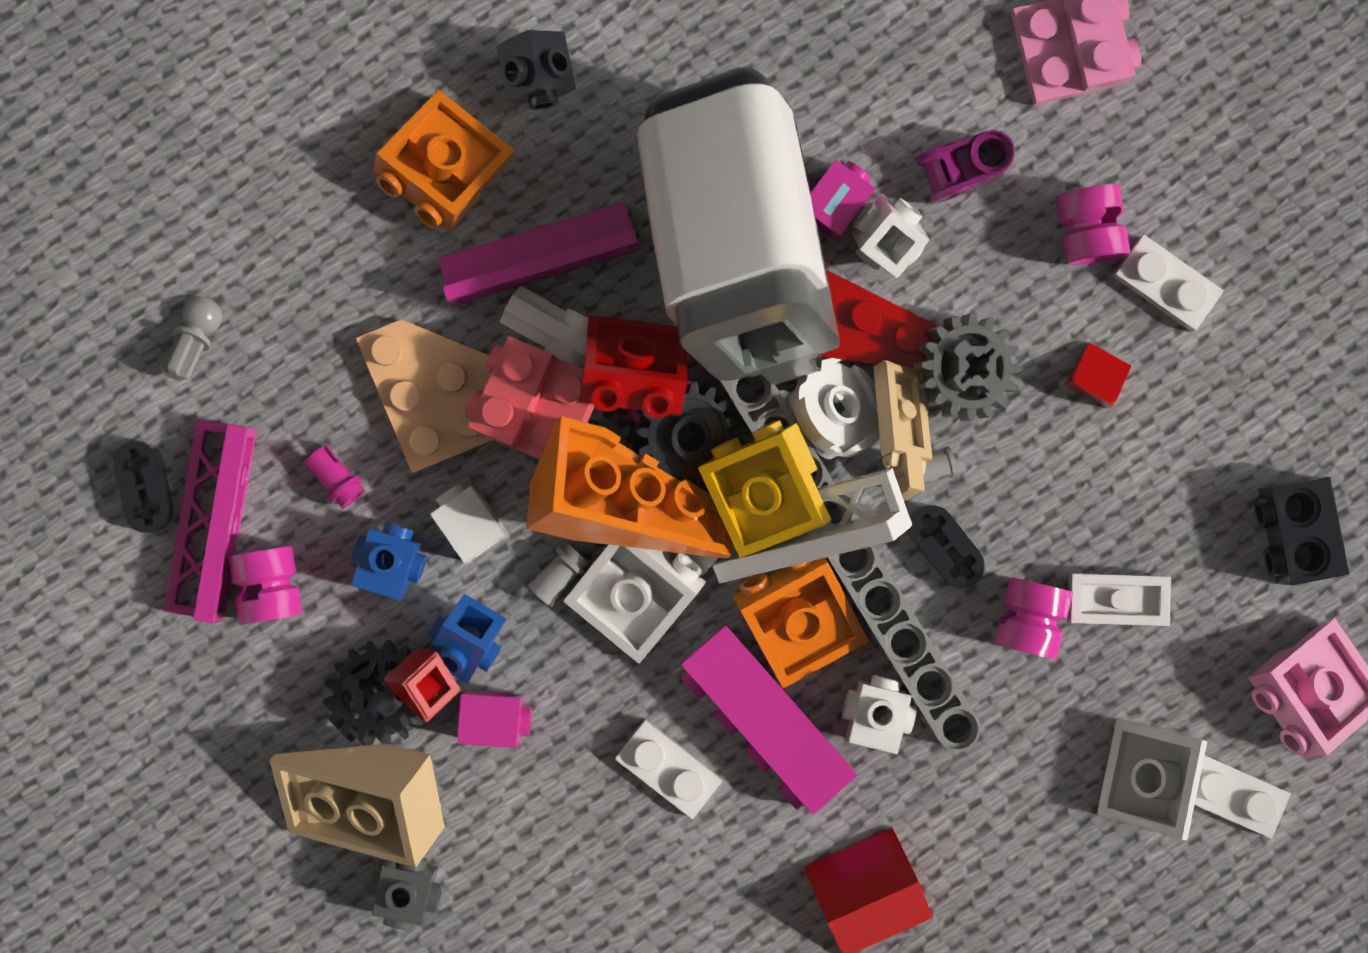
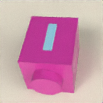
(840, 197)

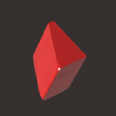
(1098, 375)
(423, 683)

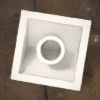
(1152, 778)

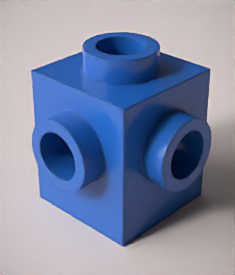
(374, 574)
(467, 638)

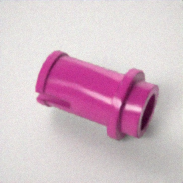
(335, 477)

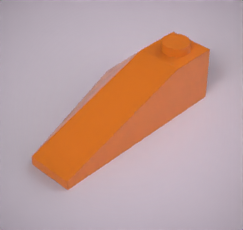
(609, 495)

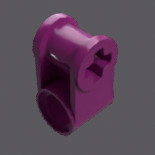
(963, 166)

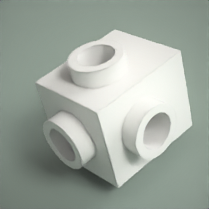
(891, 248)
(882, 732)

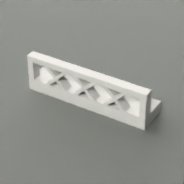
(832, 538)

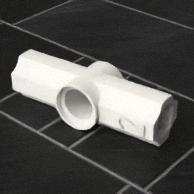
(547, 325)

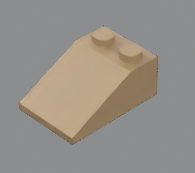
(362, 799)

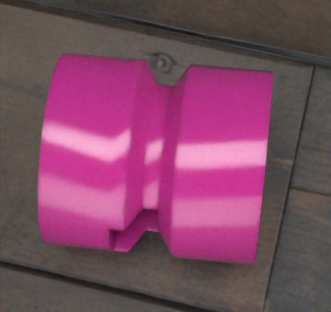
(1093, 224)
(265, 585)
(1033, 618)

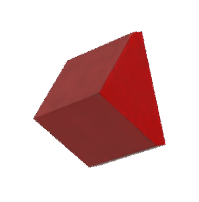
(868, 892)

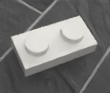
(1168, 283)
(1119, 599)
(669, 769)
(1240, 797)

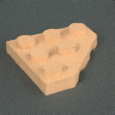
(425, 390)

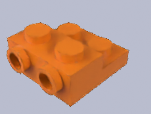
(441, 162)
(799, 618)

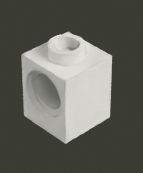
(468, 522)

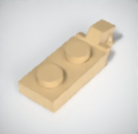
(903, 425)

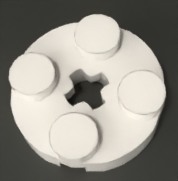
(818, 418)

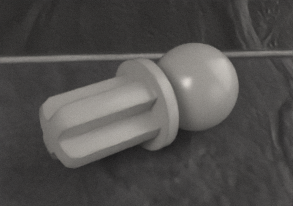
(200, 318)

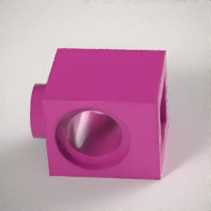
(493, 719)

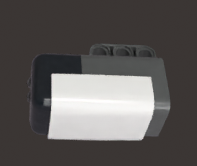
(736, 229)

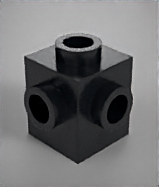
(536, 68)

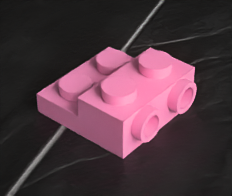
(1074, 47)
(1315, 691)

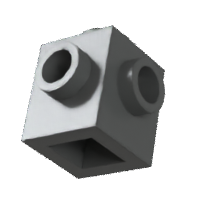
(417, 881)

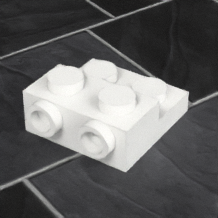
(635, 595)

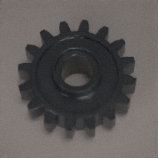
(708, 429)

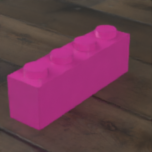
(768, 719)

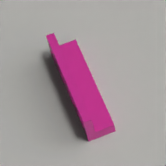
(538, 254)
(222, 521)

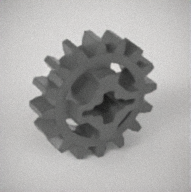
(947, 364)

